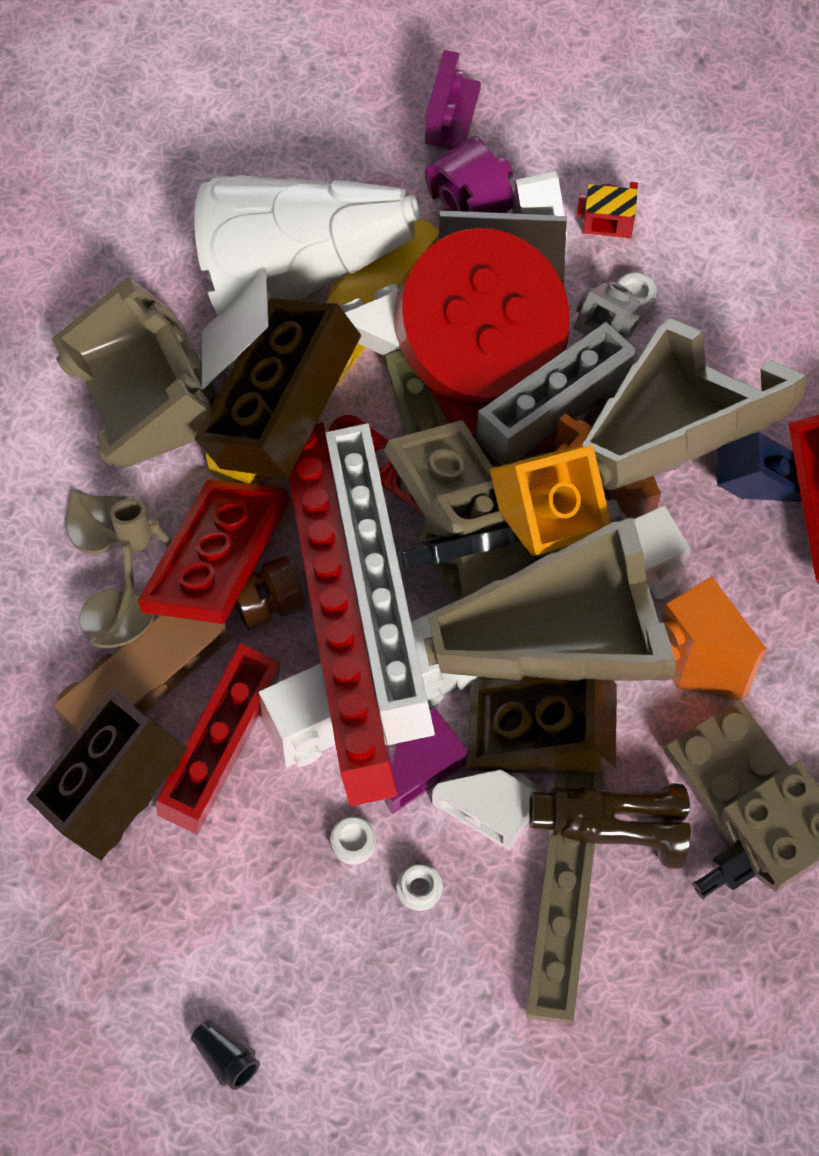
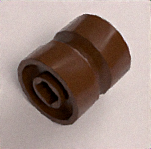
(282, 591)

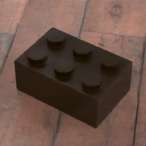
(106, 775)

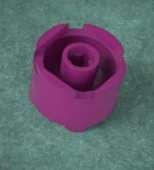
(471, 179)

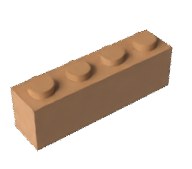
(143, 669)

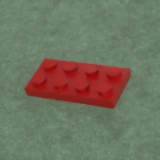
(214, 551)

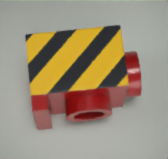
(608, 210)

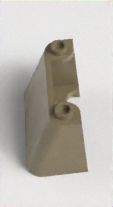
(138, 374)

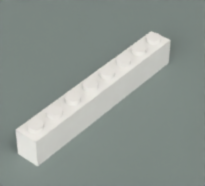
(379, 586)

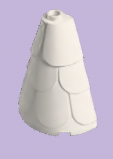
(295, 230)

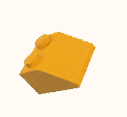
(552, 498)

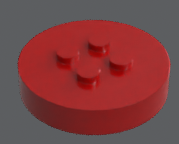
(480, 314)

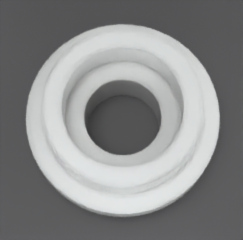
(422, 873)

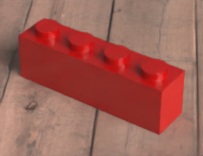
(217, 739)

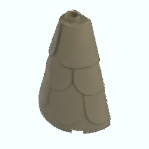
(682, 409)
(561, 618)

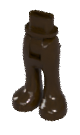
(590, 818)

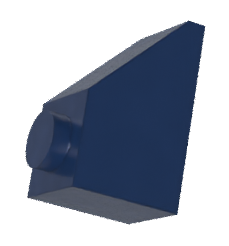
(758, 469)

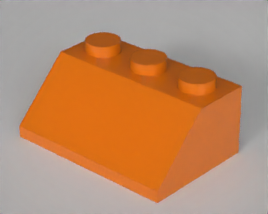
(712, 643)

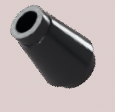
(226, 1055)

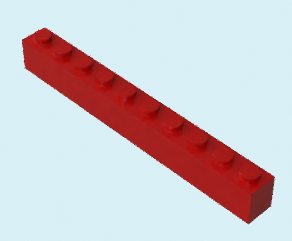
(339, 628)

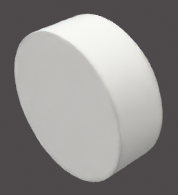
(642, 289)
(353, 840)

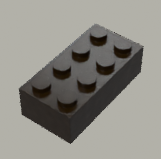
(279, 388)

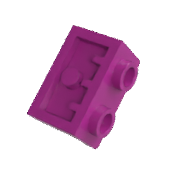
(451, 104)

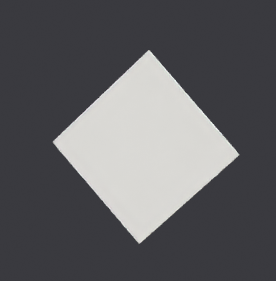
(234, 329)

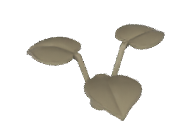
(93, 526)

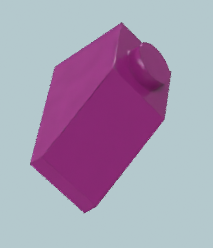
(425, 762)

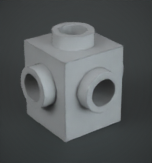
(597, 303)

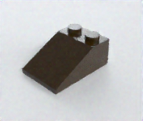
(542, 725)

